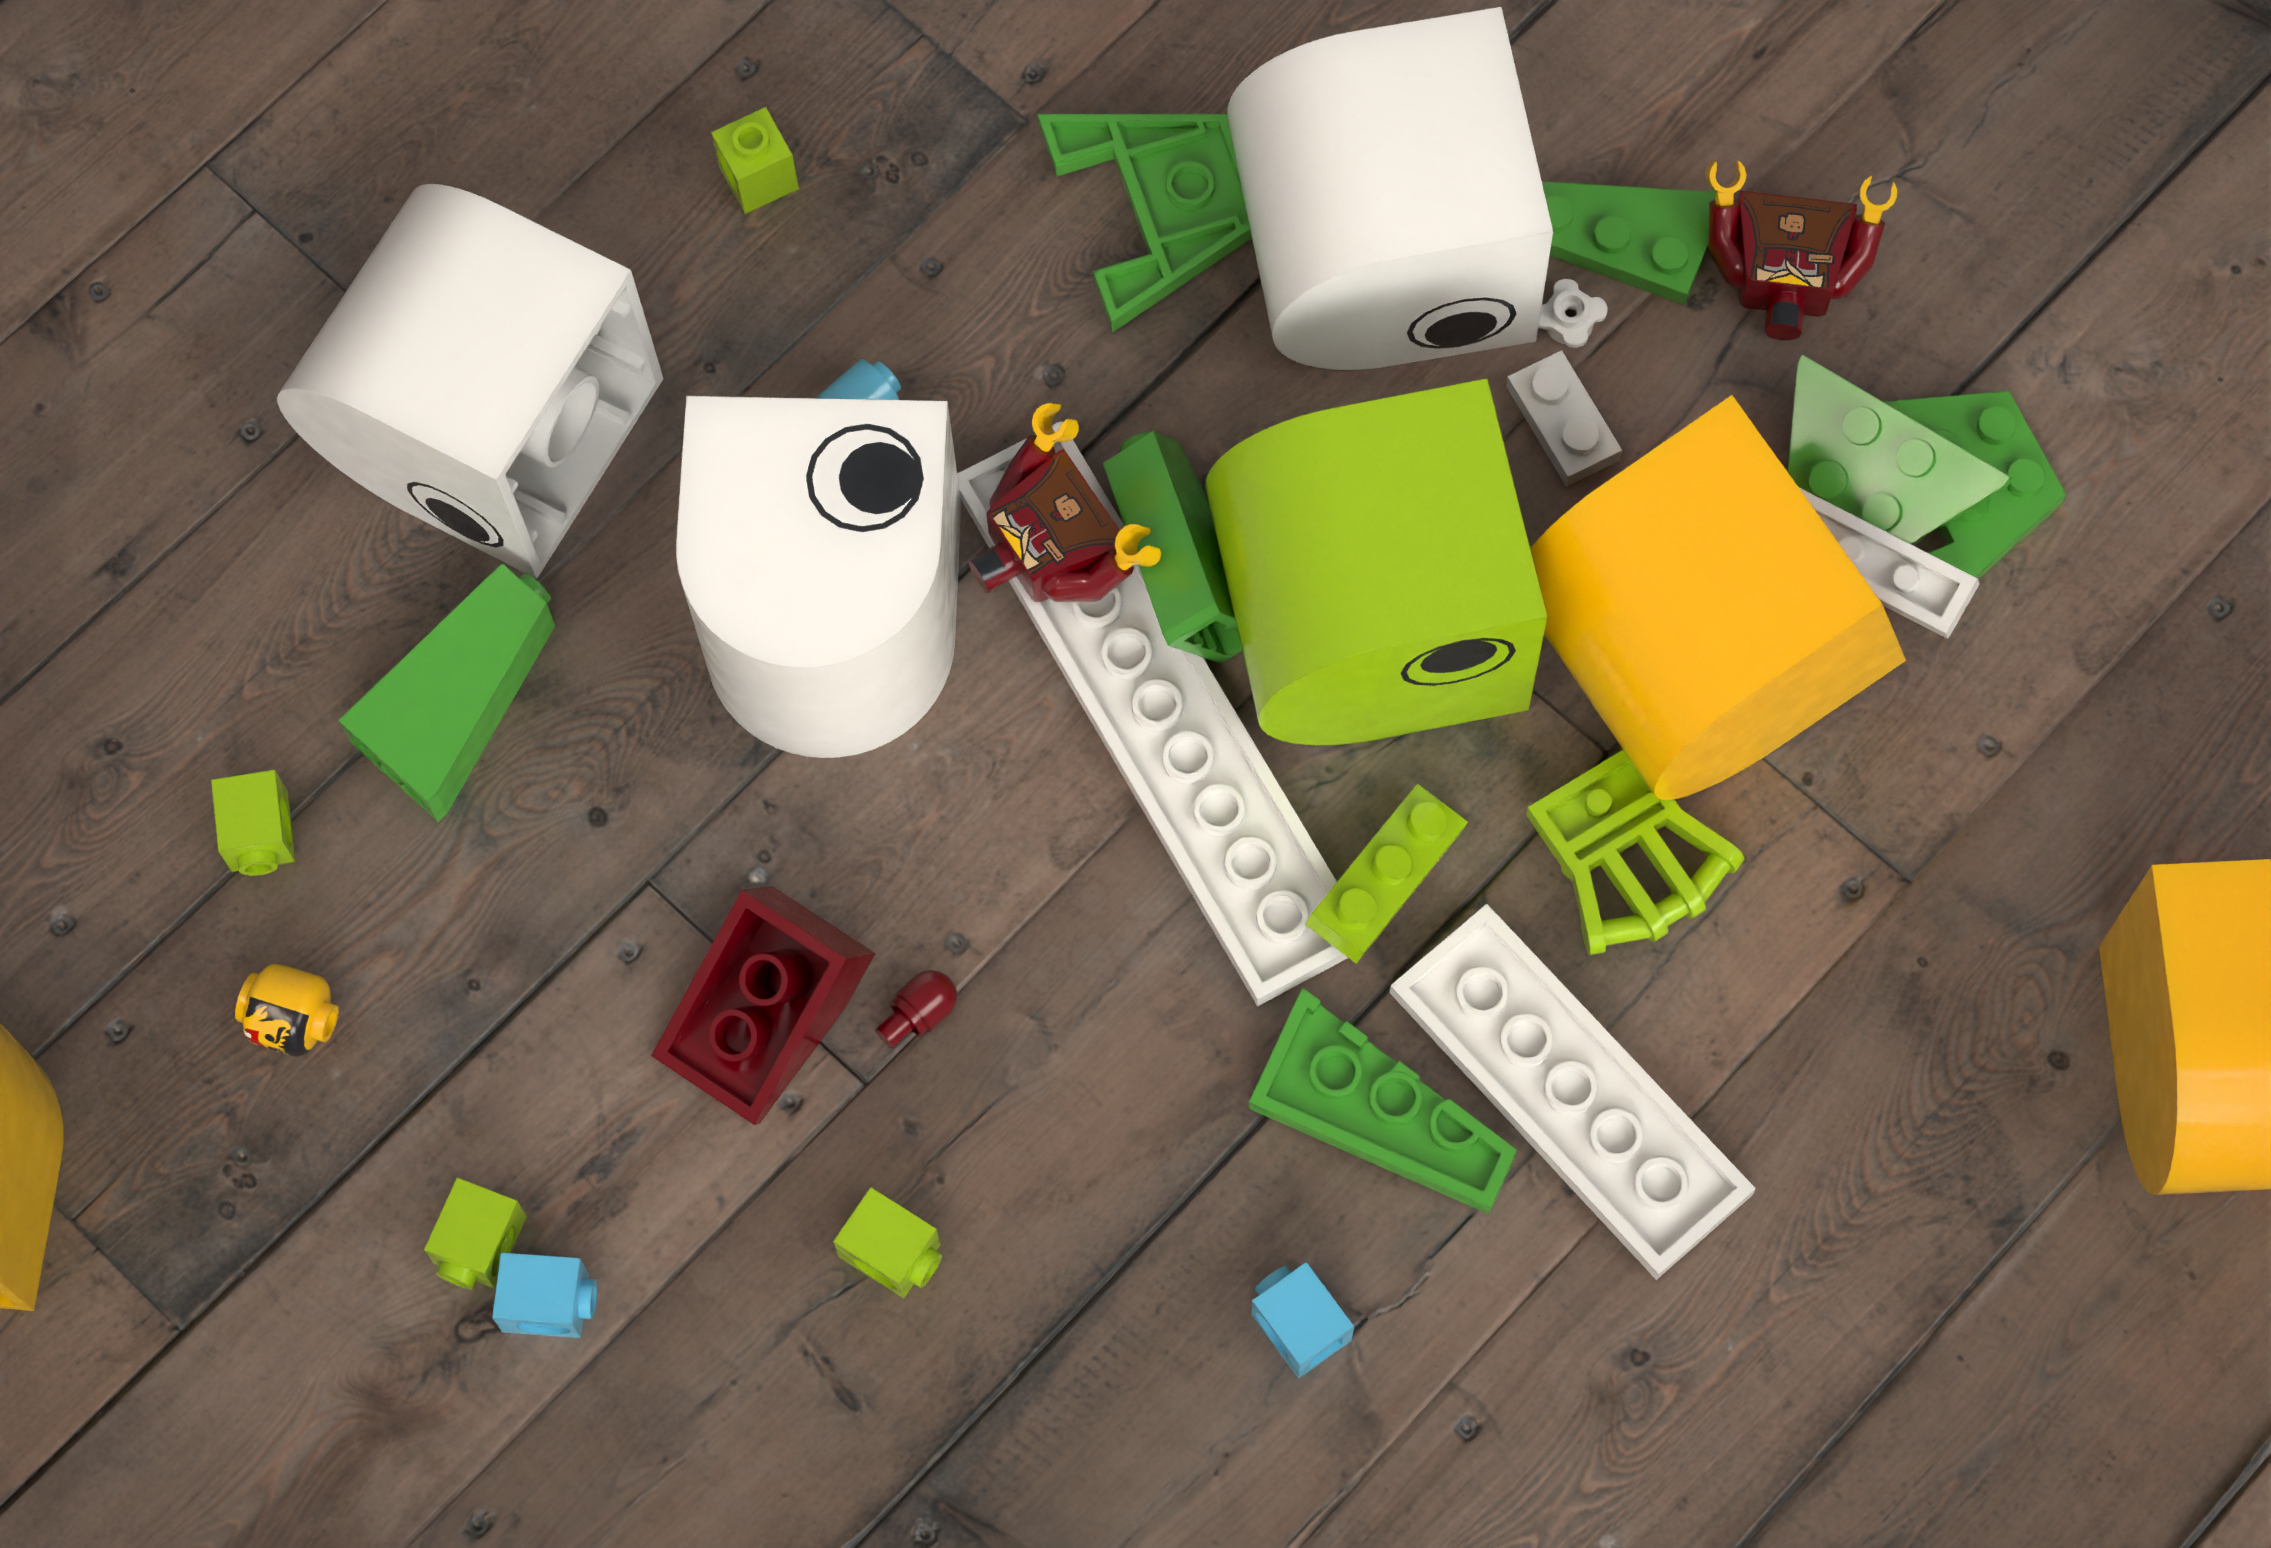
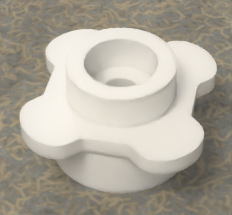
(1576, 329)

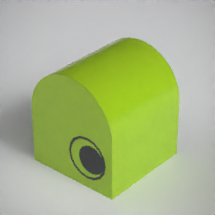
(1379, 568)

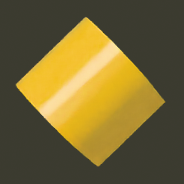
(1708, 606)
(2194, 1025)

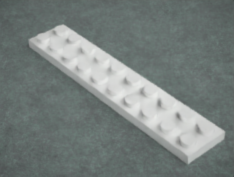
(1185, 764)

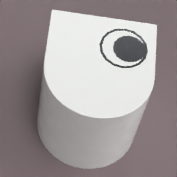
(1394, 194)
(478, 374)
(821, 563)

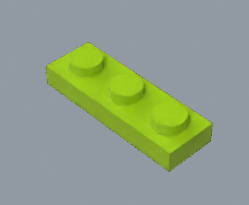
(1386, 873)

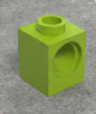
(755, 160)
(253, 822)
(473, 1233)
(889, 1244)

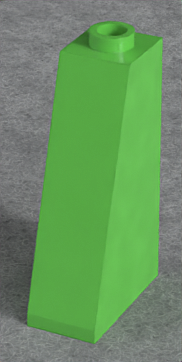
(1188, 584)
(452, 689)

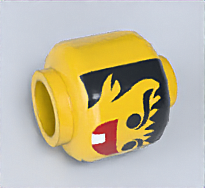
(286, 1009)

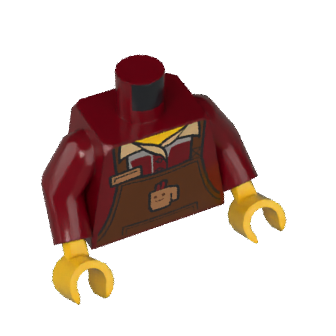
(1790, 250)
(1054, 527)

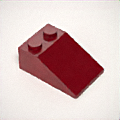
(761, 1001)

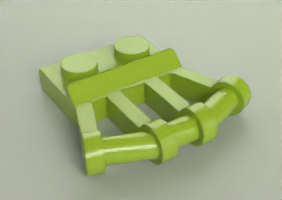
(1606, 814)

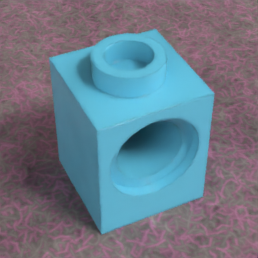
(543, 1295)
(1300, 1318)

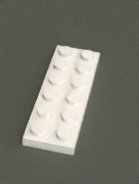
(1572, 1091)

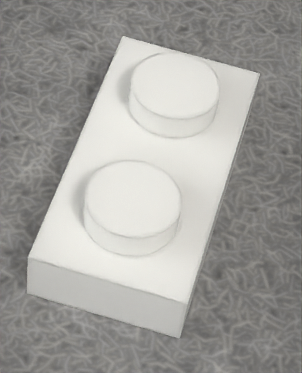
(1564, 418)

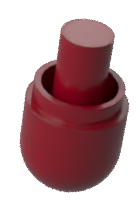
(918, 1006)

